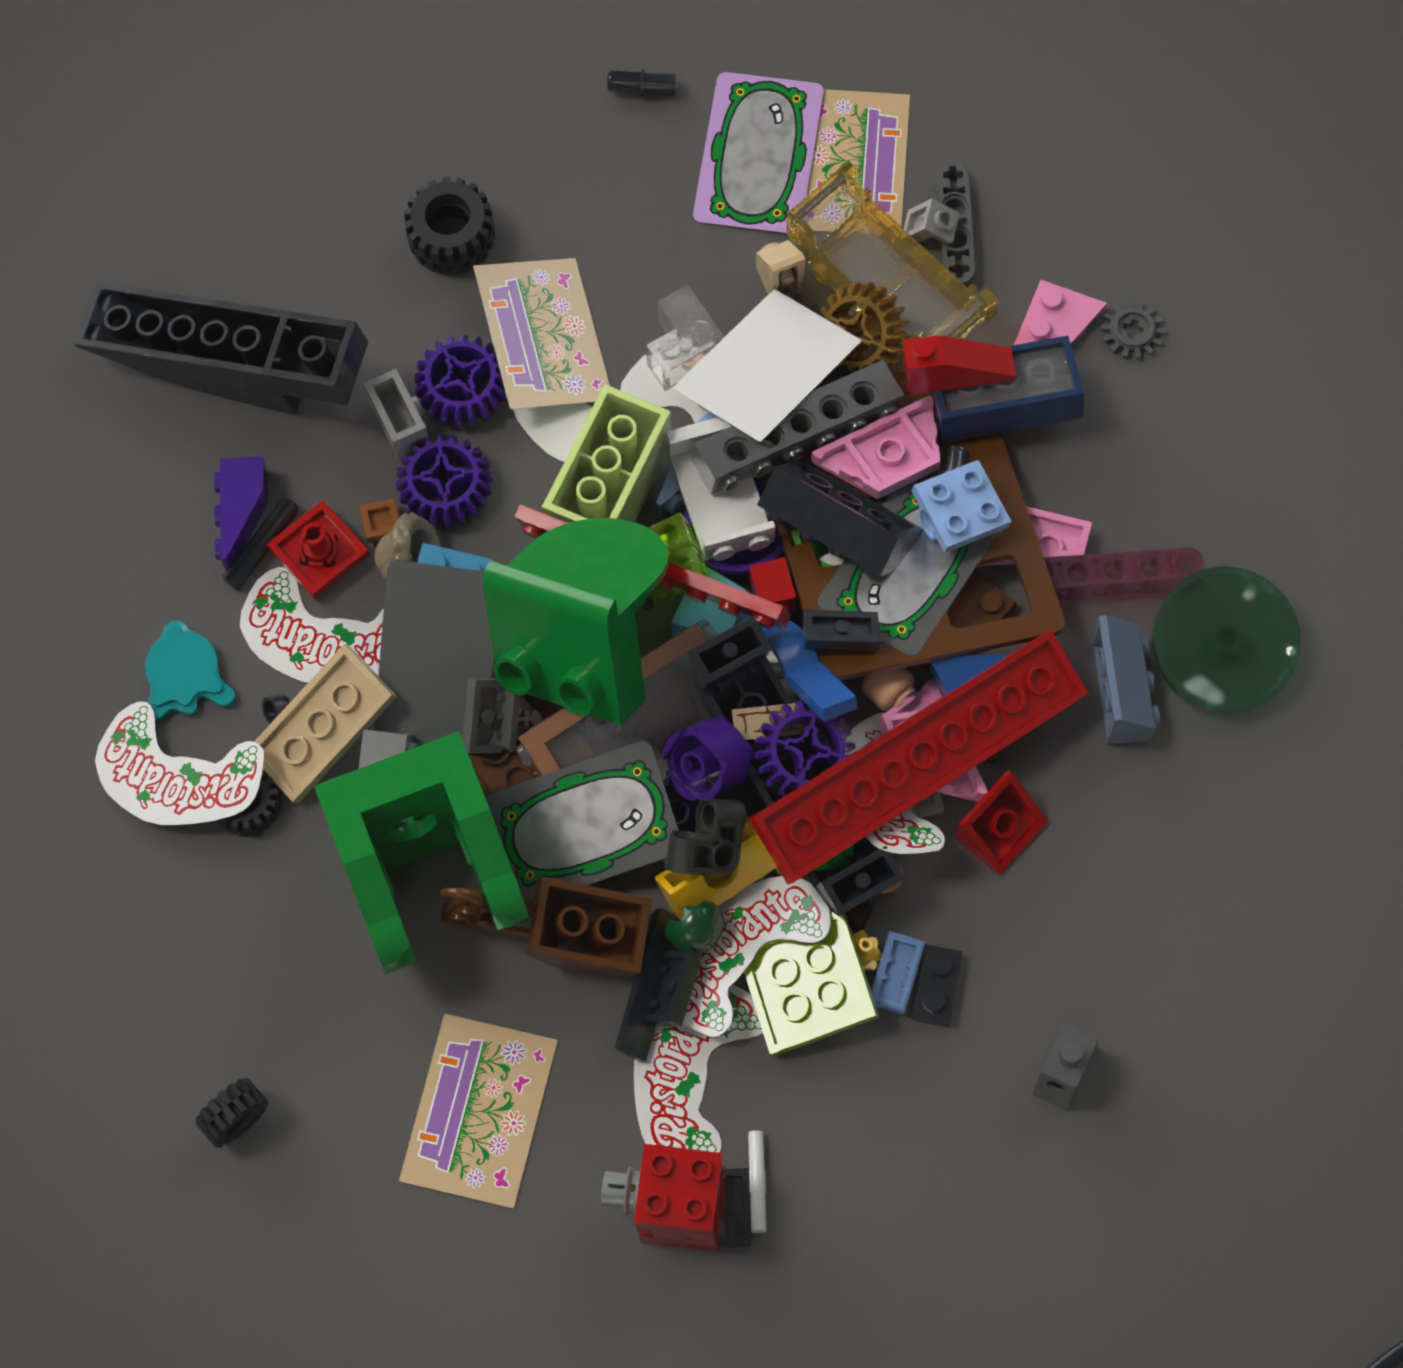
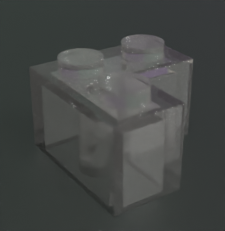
(688, 337)

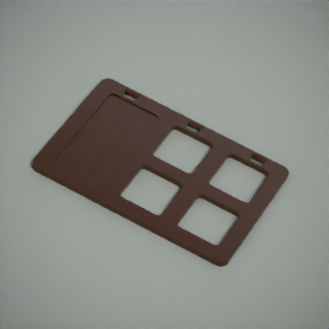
(1013, 543)

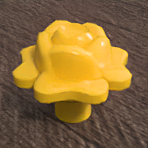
(867, 950)

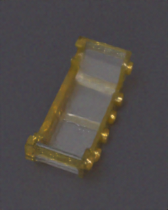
(856, 241)

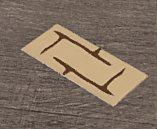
(750, 719)

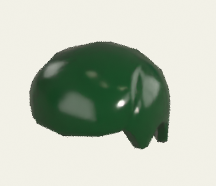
(698, 928)

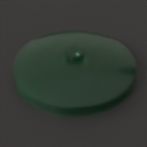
(1226, 640)

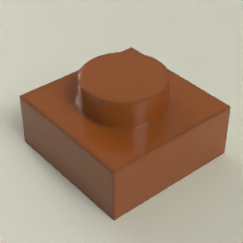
(378, 518)

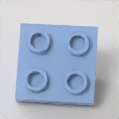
(959, 507)

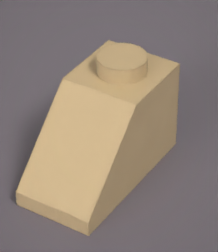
(781, 267)

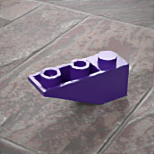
(242, 502)

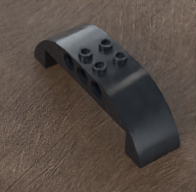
(736, 674)

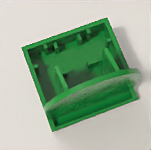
(568, 615)

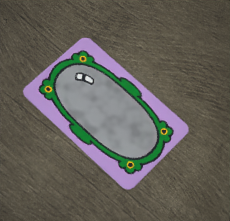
(757, 151)

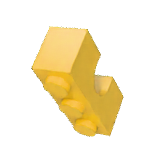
(692, 889)

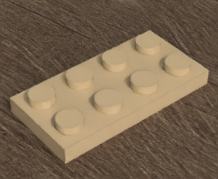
(323, 722)

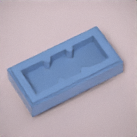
(897, 972)

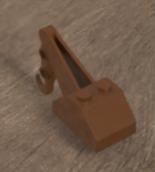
(569, 925)

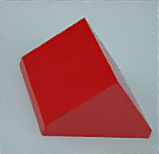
(1001, 824)

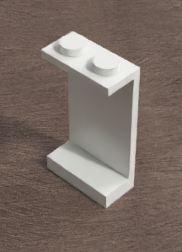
(720, 520)

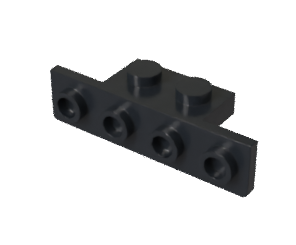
(659, 991)

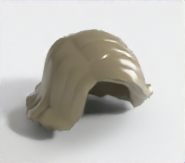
(404, 541)

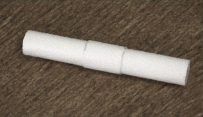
(757, 1181)

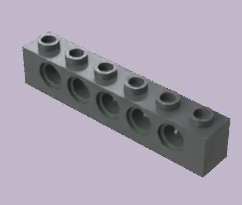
(872, 384)

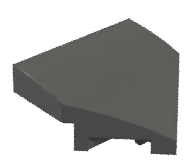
(494, 717)

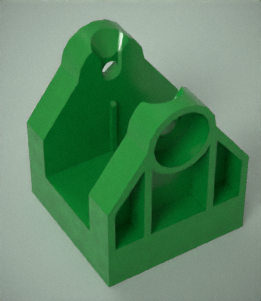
(404, 813)

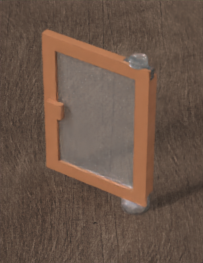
(669, 707)

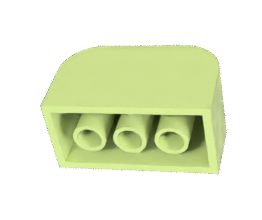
(611, 460)

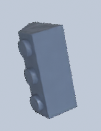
(1124, 681)

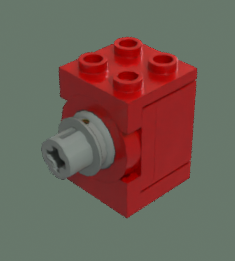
(673, 1196)

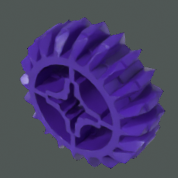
(439, 399)
(441, 452)
(790, 746)

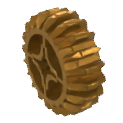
(879, 320)

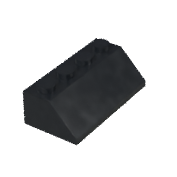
(838, 517)

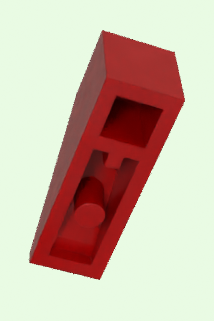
(954, 363)

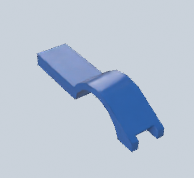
(807, 675)

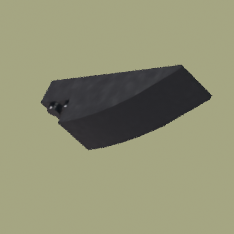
(225, 346)

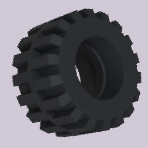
(444, 201)

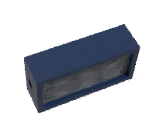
(1044, 394)

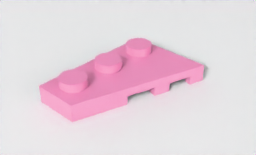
(1058, 313)
(1056, 534)

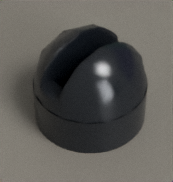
(273, 706)

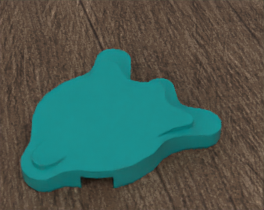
(183, 671)

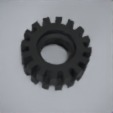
(261, 815)
(231, 1112)

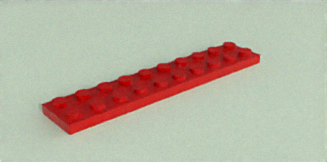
(918, 757)

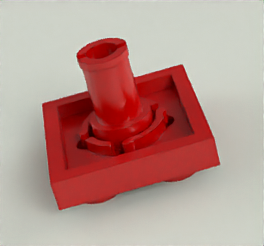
(310, 540)

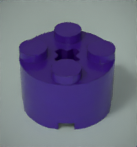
(707, 759)

